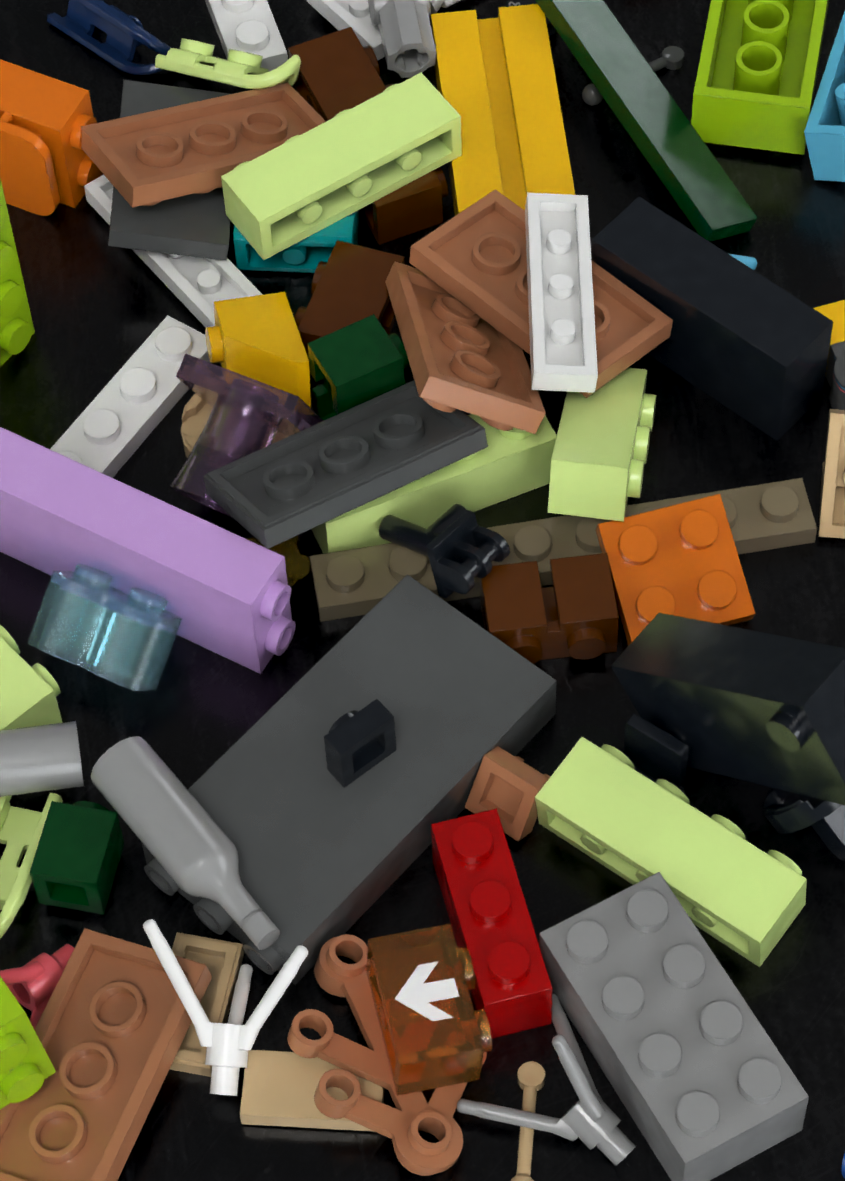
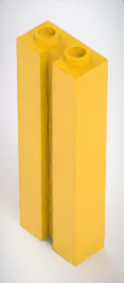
(508, 102)

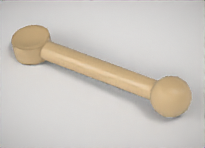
(530, 1079)

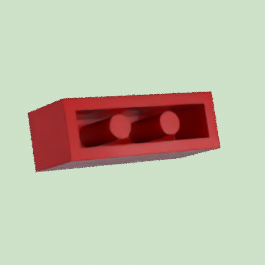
(492, 922)

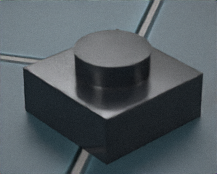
(359, 742)

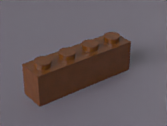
(340, 75)

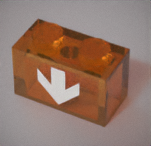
(426, 1009)

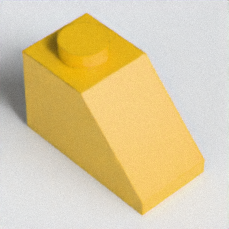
(260, 342)

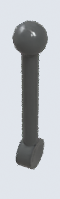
(671, 58)

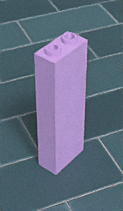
(219, 583)

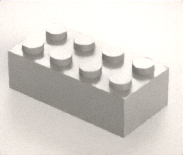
(672, 1032)

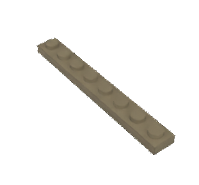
(358, 578)

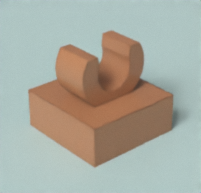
(511, 788)

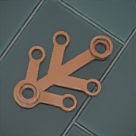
(372, 1064)

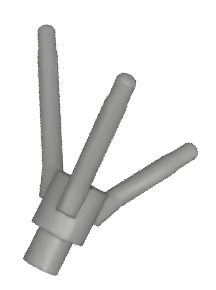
(586, 1119)

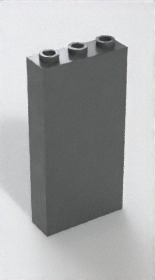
(329, 851)

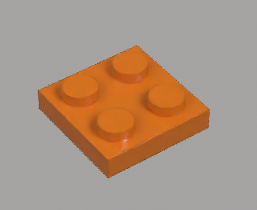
(677, 565)

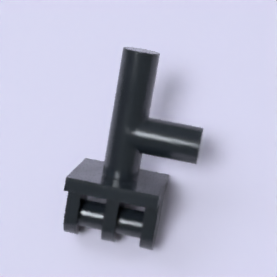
(454, 545)

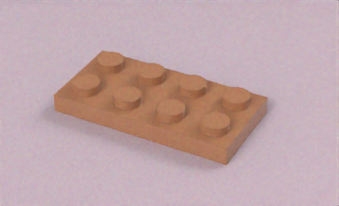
(194, 143)
(484, 266)
(460, 356)
(112, 1044)

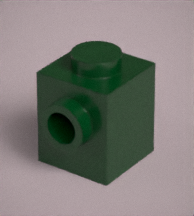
(77, 856)

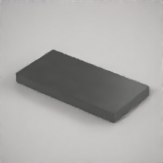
(179, 226)
(341, 464)

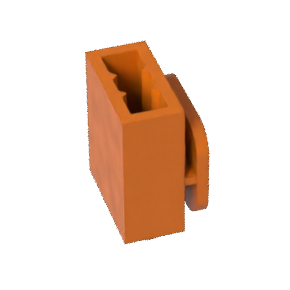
(43, 140)

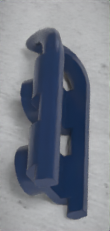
(122, 31)

